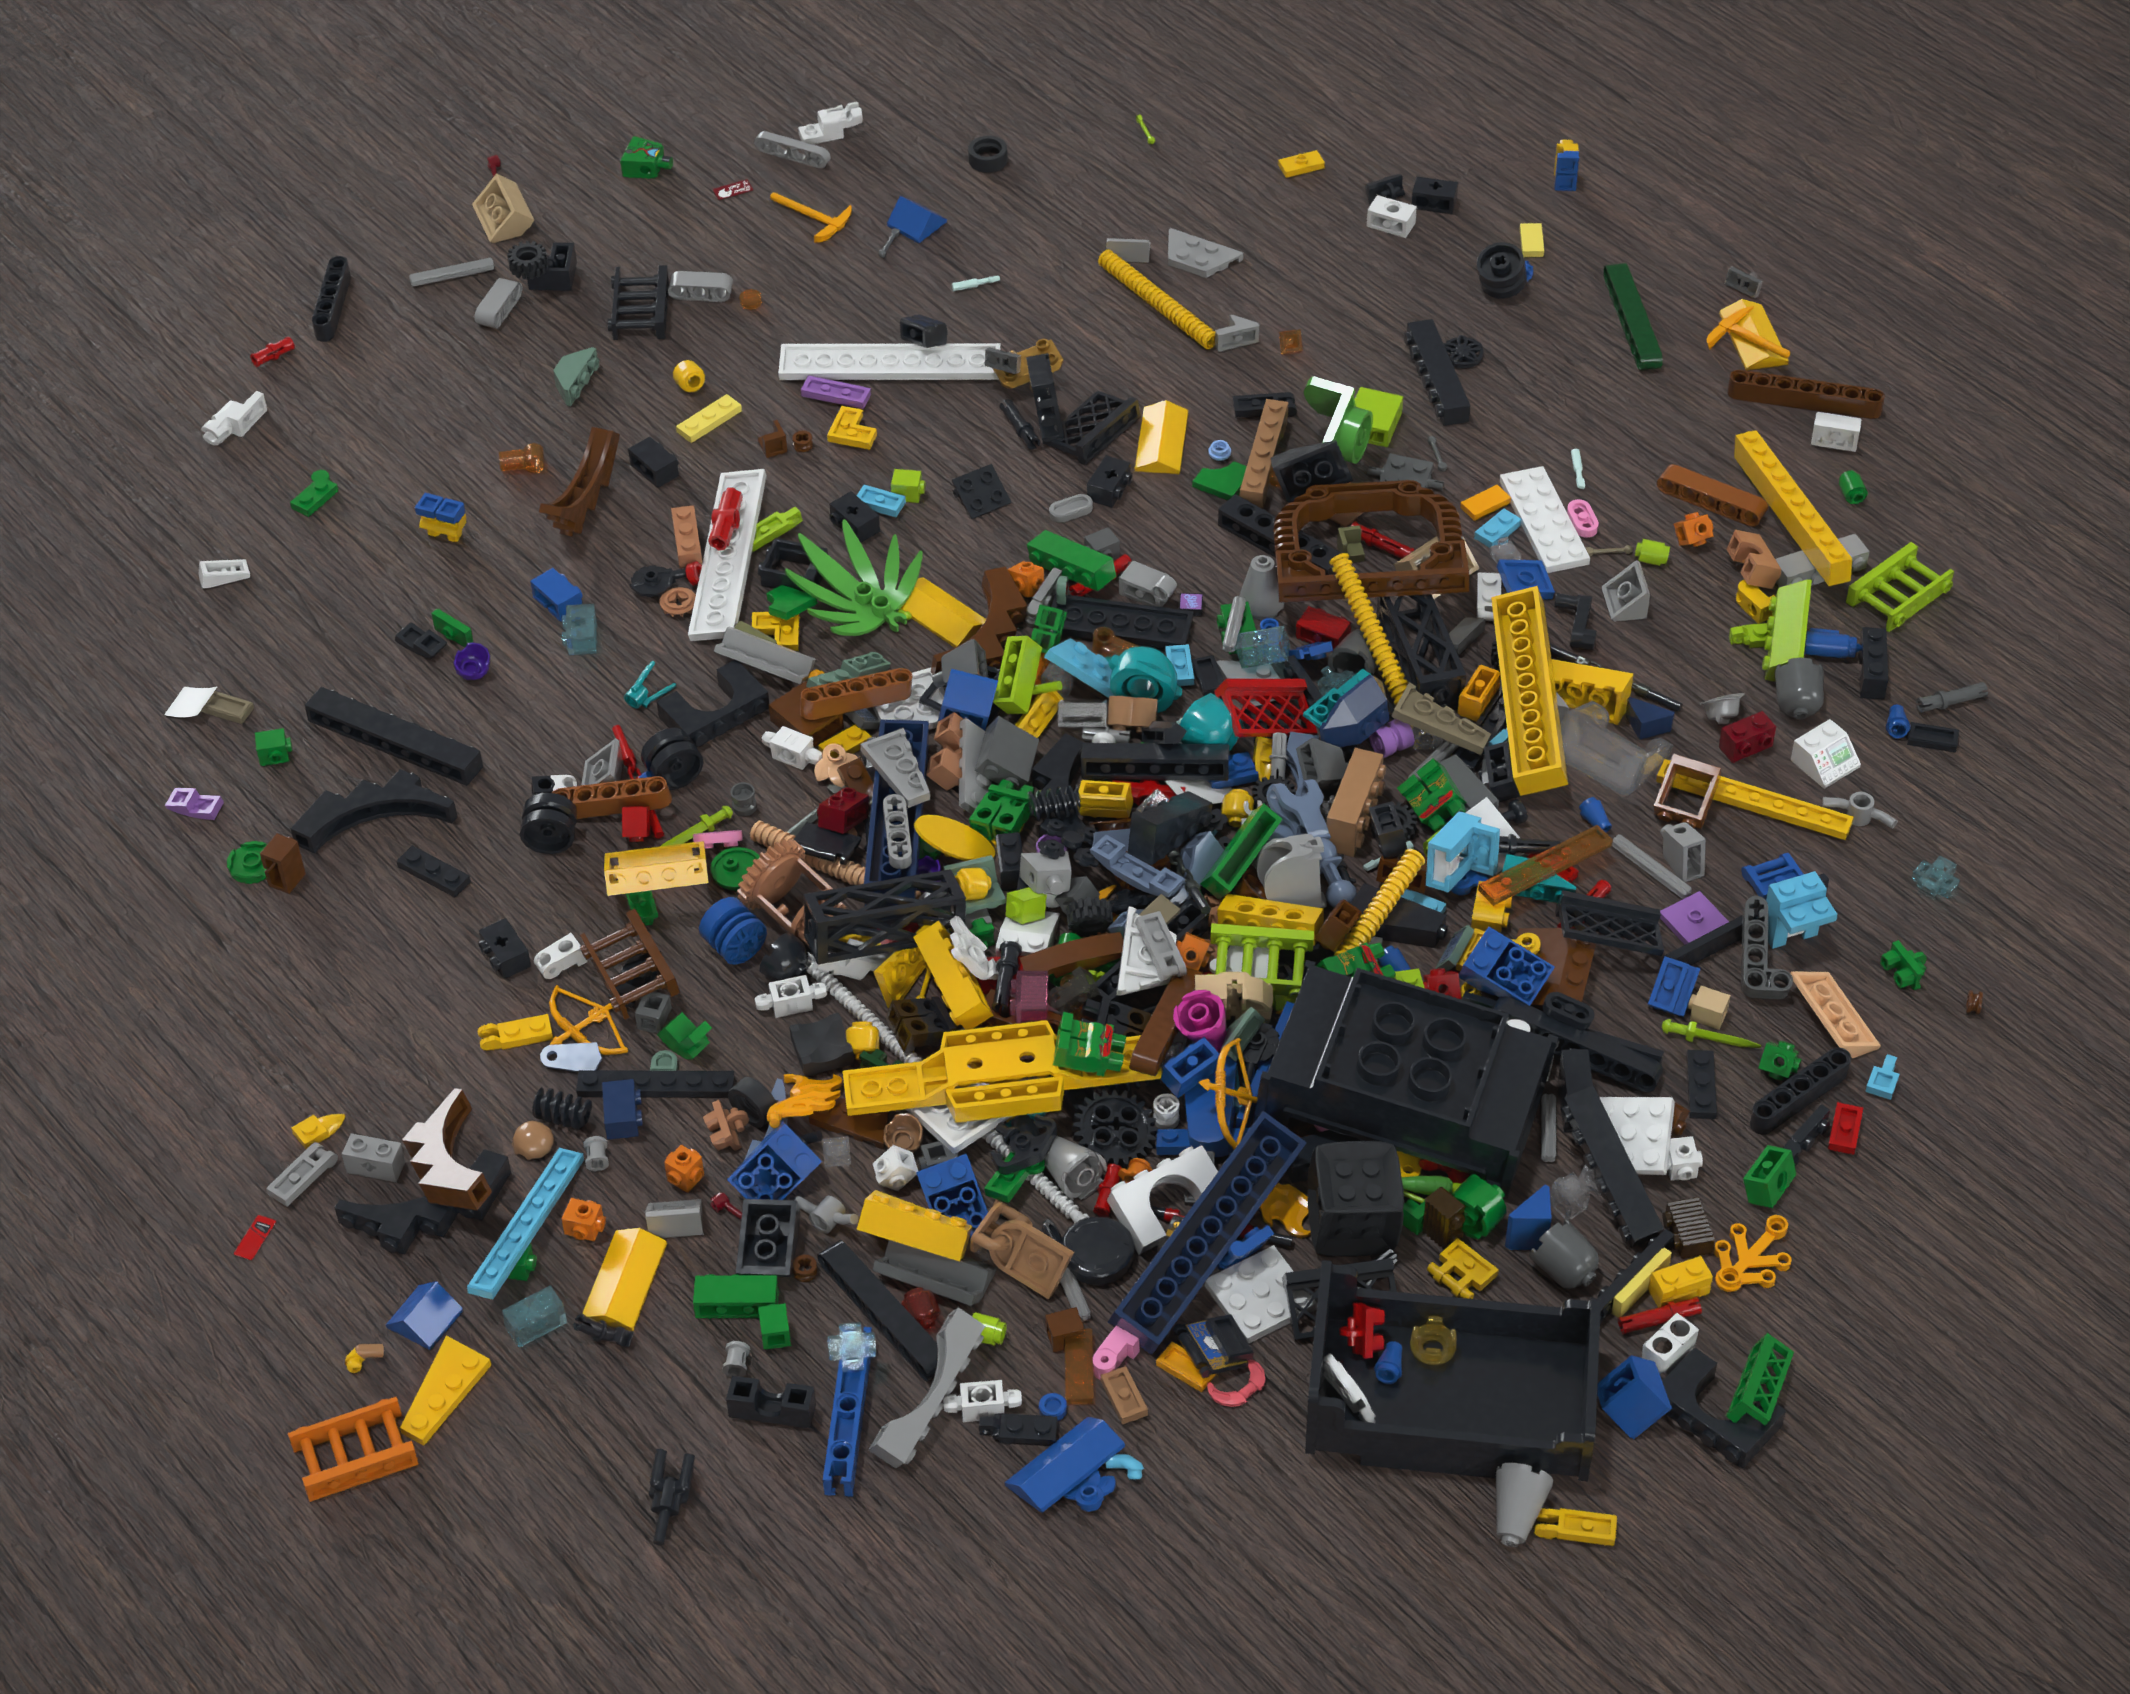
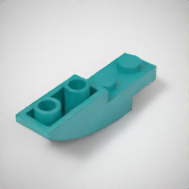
(1320, 710)

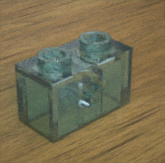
(580, 629)
(1262, 647)
(534, 1316)

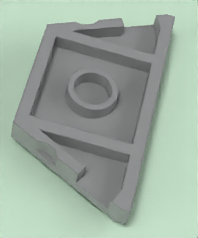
(1198, 254)
(1233, 670)

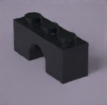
(1874, 663)
(751, 1402)

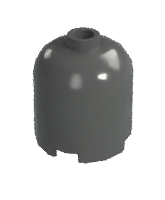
(1352, 655)
(1799, 687)
(1566, 1256)

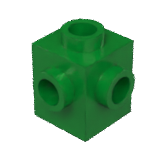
(1770, 1060)

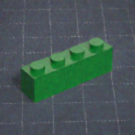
(1073, 559)
(1241, 851)

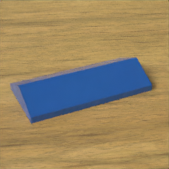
(1065, 1463)

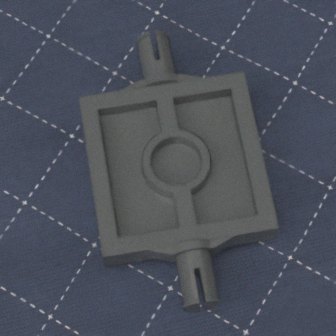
(1407, 468)

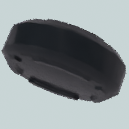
(1100, 1249)

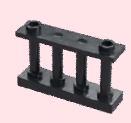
(658, 309)

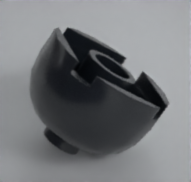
(786, 960)

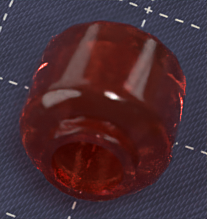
(922, 1306)

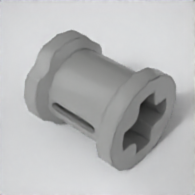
(596, 1154)
(736, 1359)

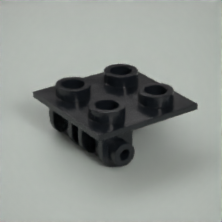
(981, 491)

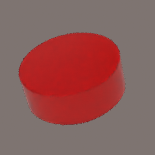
(693, 572)

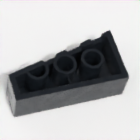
(1167, 826)

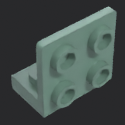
(994, 896)

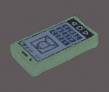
(1455, 948)

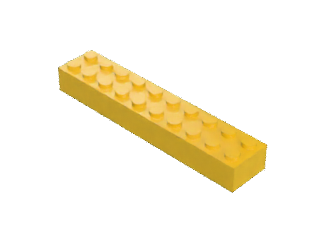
(1529, 691)

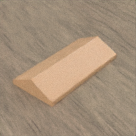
(1836, 1012)

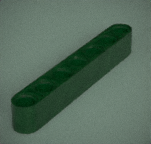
(1632, 316)

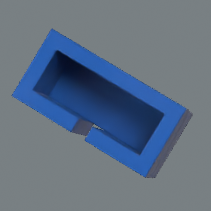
(556, 590)

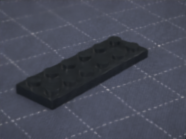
(1129, 621)

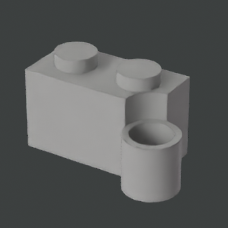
(1146, 585)

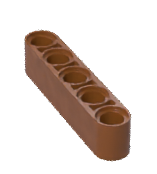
(1712, 495)
(856, 693)
(610, 797)

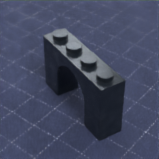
(747, 701)
(1737, 1440)

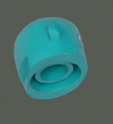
(1144, 674)
(1208, 722)

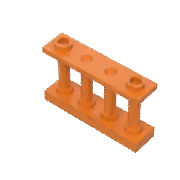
(359, 1471)

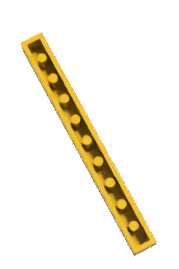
(1793, 508)

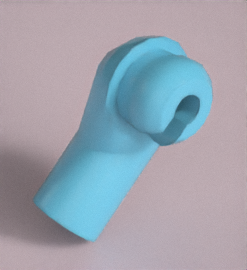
(1125, 1461)

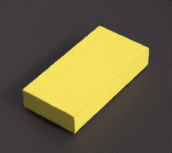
(1531, 239)

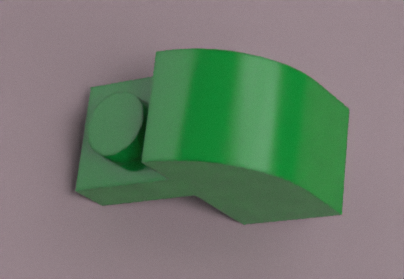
(684, 1037)

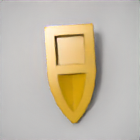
(1261, 755)
(317, 1129)

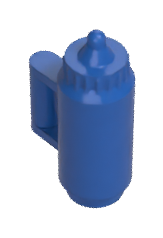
(1830, 643)

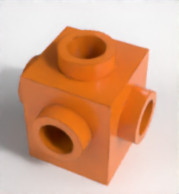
(1694, 529)
(1027, 577)
(1195, 944)
(684, 1168)
(583, 1219)

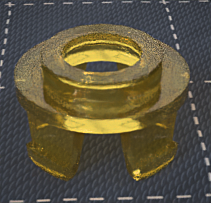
(1433, 1331)

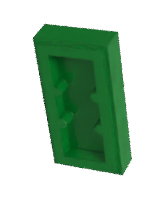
(452, 628)

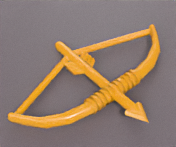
(595, 1015)
(1242, 1094)

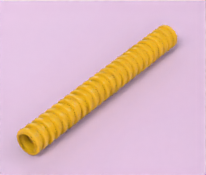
(1157, 299)
(1369, 625)
(1384, 900)

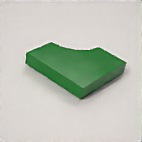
(1221, 482)
(789, 602)

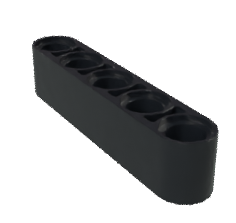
(331, 298)
(1800, 1091)

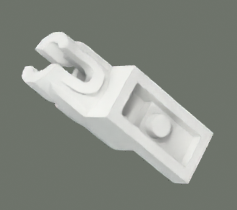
(831, 124)
(234, 419)
(856, 967)

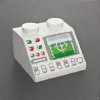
(1825, 754)

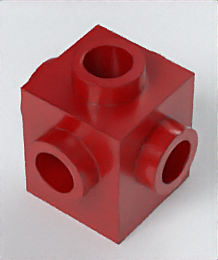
(1448, 980)

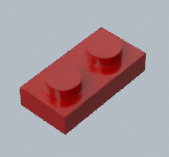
(1845, 1128)

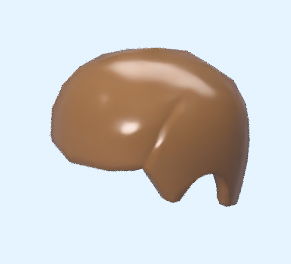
(904, 1132)
(532, 1140)

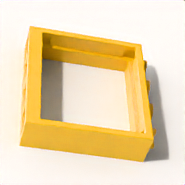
(655, 868)

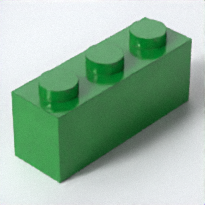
(733, 1295)

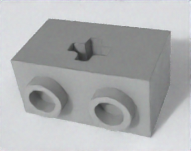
(373, 1157)

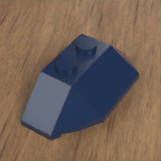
(1356, 714)

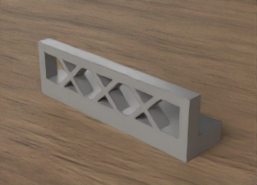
(765, 655)

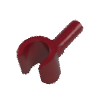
(493, 163)
(721, 1201)

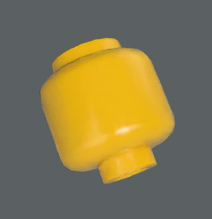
(688, 376)
(1233, 806)
(973, 883)
(862, 1037)

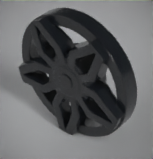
(1464, 352)

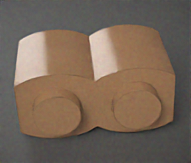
(1131, 713)

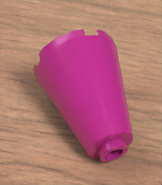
(1202, 1016)

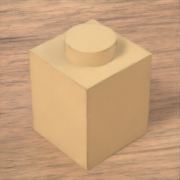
(1709, 1007)

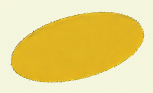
(953, 838)

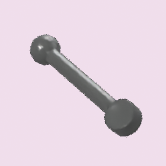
(894, 233)
(1442, 466)

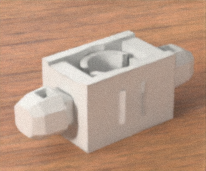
(792, 747)
(790, 996)
(981, 1391)

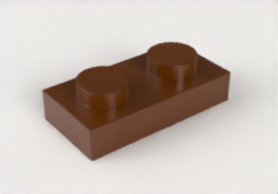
(856, 776)

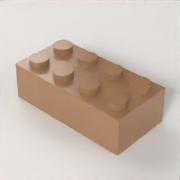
(1355, 795)

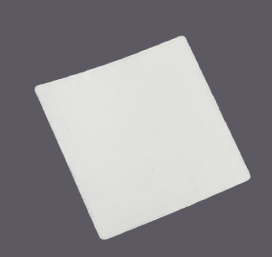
(190, 702)

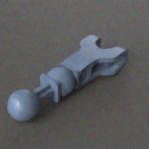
(1304, 817)

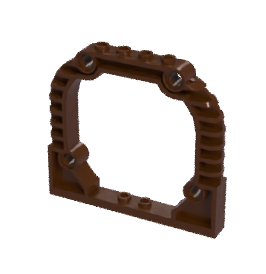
(1302, 581)

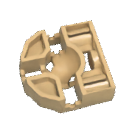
(1254, 993)

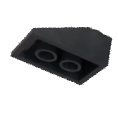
(1309, 467)
(768, 1237)

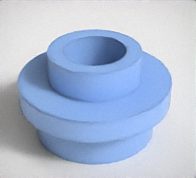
(1219, 450)

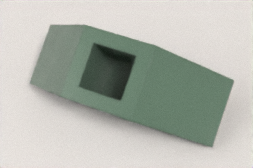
(574, 373)

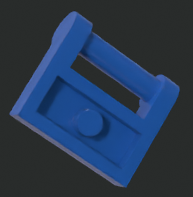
(1762, 882)
(1247, 1246)

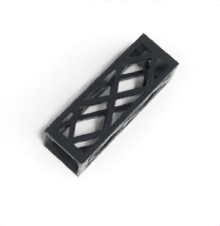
(1443, 679)
(824, 931)

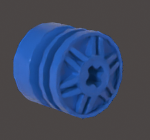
(732, 930)

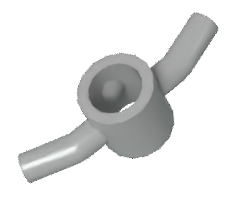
(1861, 808)
(827, 1213)

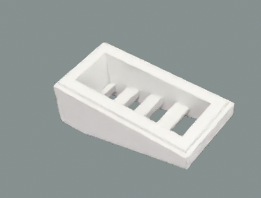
(222, 572)

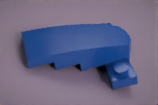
(1203, 1120)

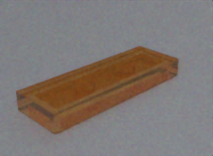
(1079, 1368)

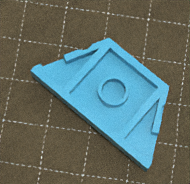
(1082, 664)

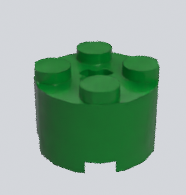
(1482, 1206)

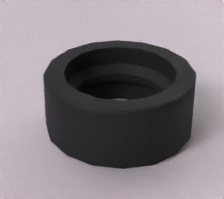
(987, 144)
(752, 1098)

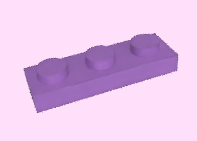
(836, 392)

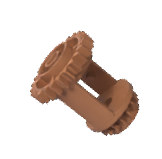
(774, 877)

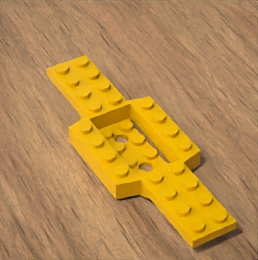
(999, 1051)

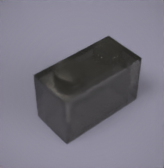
(1082, 713)

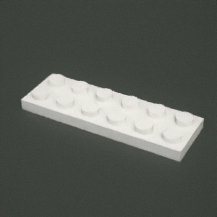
(1545, 519)

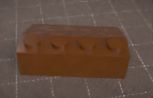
(1571, 963)

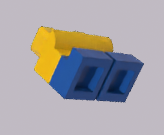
(1566, 166)
(441, 516)

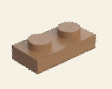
(1124, 1395)

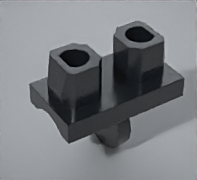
(1389, 187)

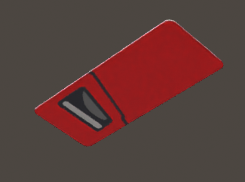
(254, 1237)

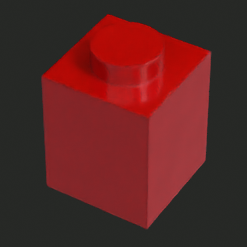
(636, 822)

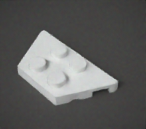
(1136, 965)

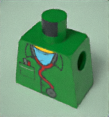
(644, 159)

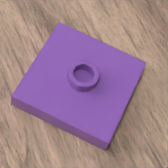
(1692, 917)

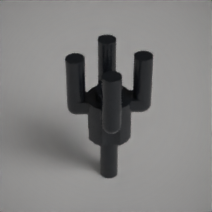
(668, 1491)

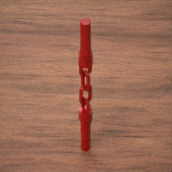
(629, 759)

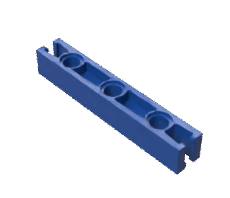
(846, 1425)

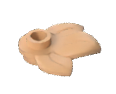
(828, 766)

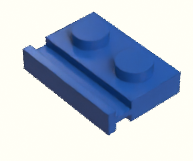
(1312, 651)
(1240, 772)
(1673, 986)

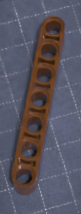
(1805, 394)
(1161, 1028)

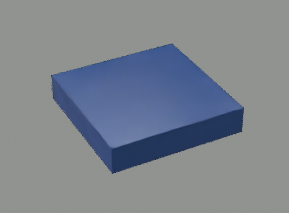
(1525, 574)

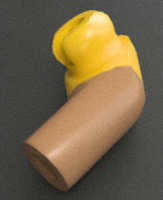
(360, 1353)

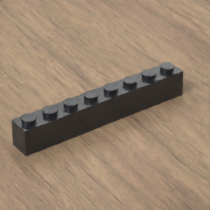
(394, 736)

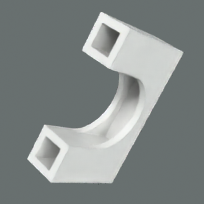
(1131, 1200)

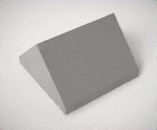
(1627, 594)
(604, 765)
(675, 1218)

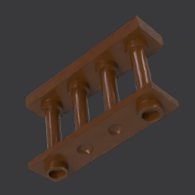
(644, 945)

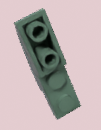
(852, 668)

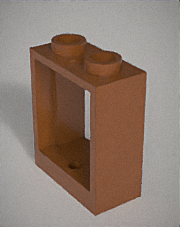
(1695, 770)

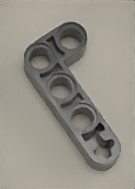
(1759, 948)

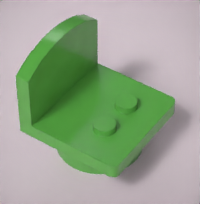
(1349, 424)

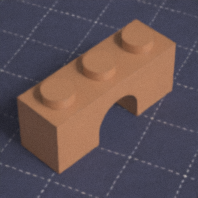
(686, 535)
(1759, 563)
(944, 765)

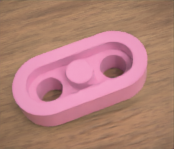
(1583, 518)
(728, 838)

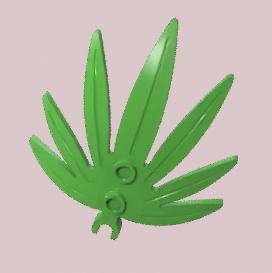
(864, 598)

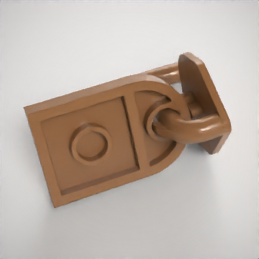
(1022, 1249)

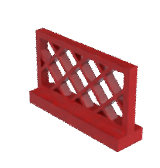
(1263, 691)

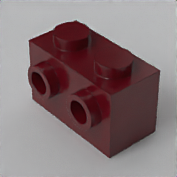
(1747, 736)
(843, 810)

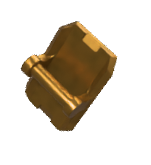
(1042, 346)

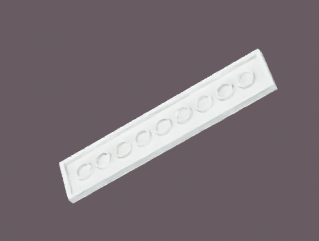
(885, 362)
(726, 571)

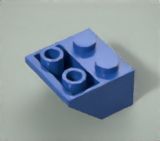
(968, 697)
(1634, 1395)

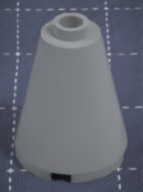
(1261, 588)
(1073, 1169)
(1519, 1501)

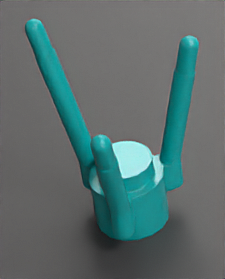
(638, 693)

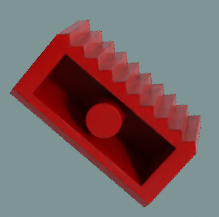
(1320, 626)

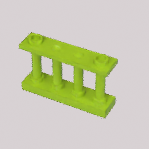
(1893, 568)
(1264, 937)

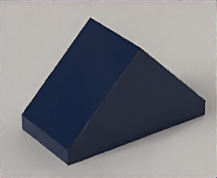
(1648, 719)

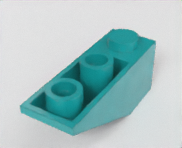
(1546, 890)

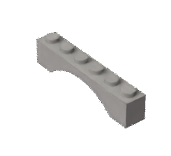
(954, 1341)

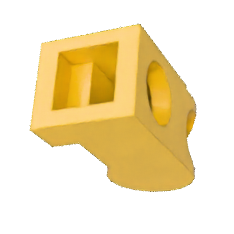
(1753, 602)

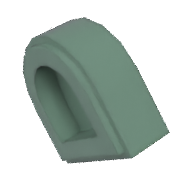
(1062, 589)
(664, 1061)

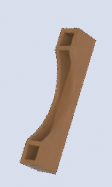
(1259, 467)

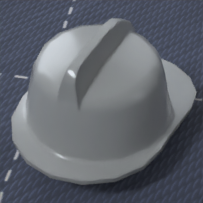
(1723, 708)

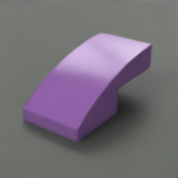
(191, 804)

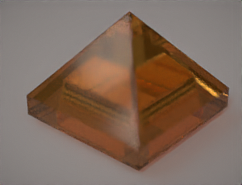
(1290, 341)

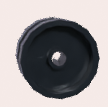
(1501, 270)
(673, 757)
(548, 823)

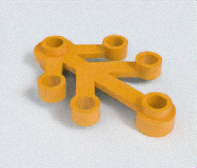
(1751, 1258)

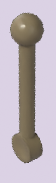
(1627, 549)

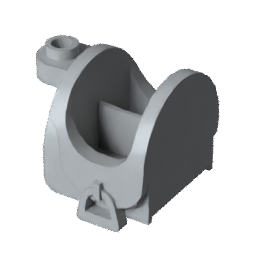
(1292, 870)

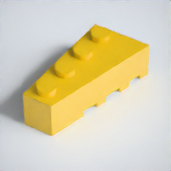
(1584, 683)
(956, 982)
(914, 1225)

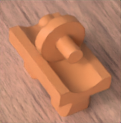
(728, 1123)

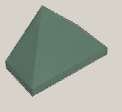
(1243, 1028)

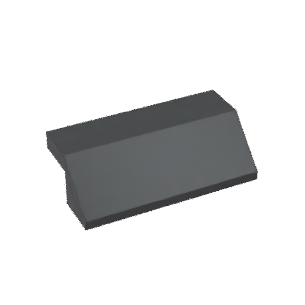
(956, 1280)

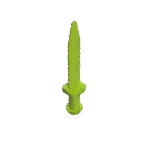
(707, 823)
(1691, 1031)

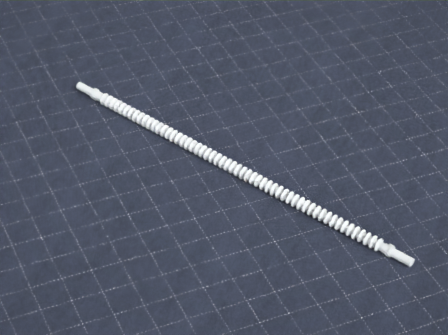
(888, 1038)

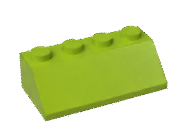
(1787, 626)

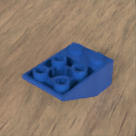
(1505, 968)
(775, 1166)
(954, 1190)

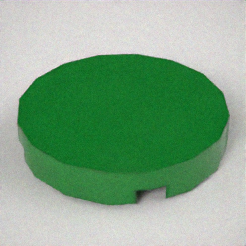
(246, 863)

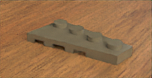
(1442, 722)

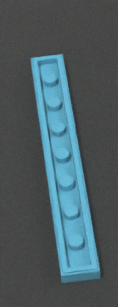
(525, 1224)

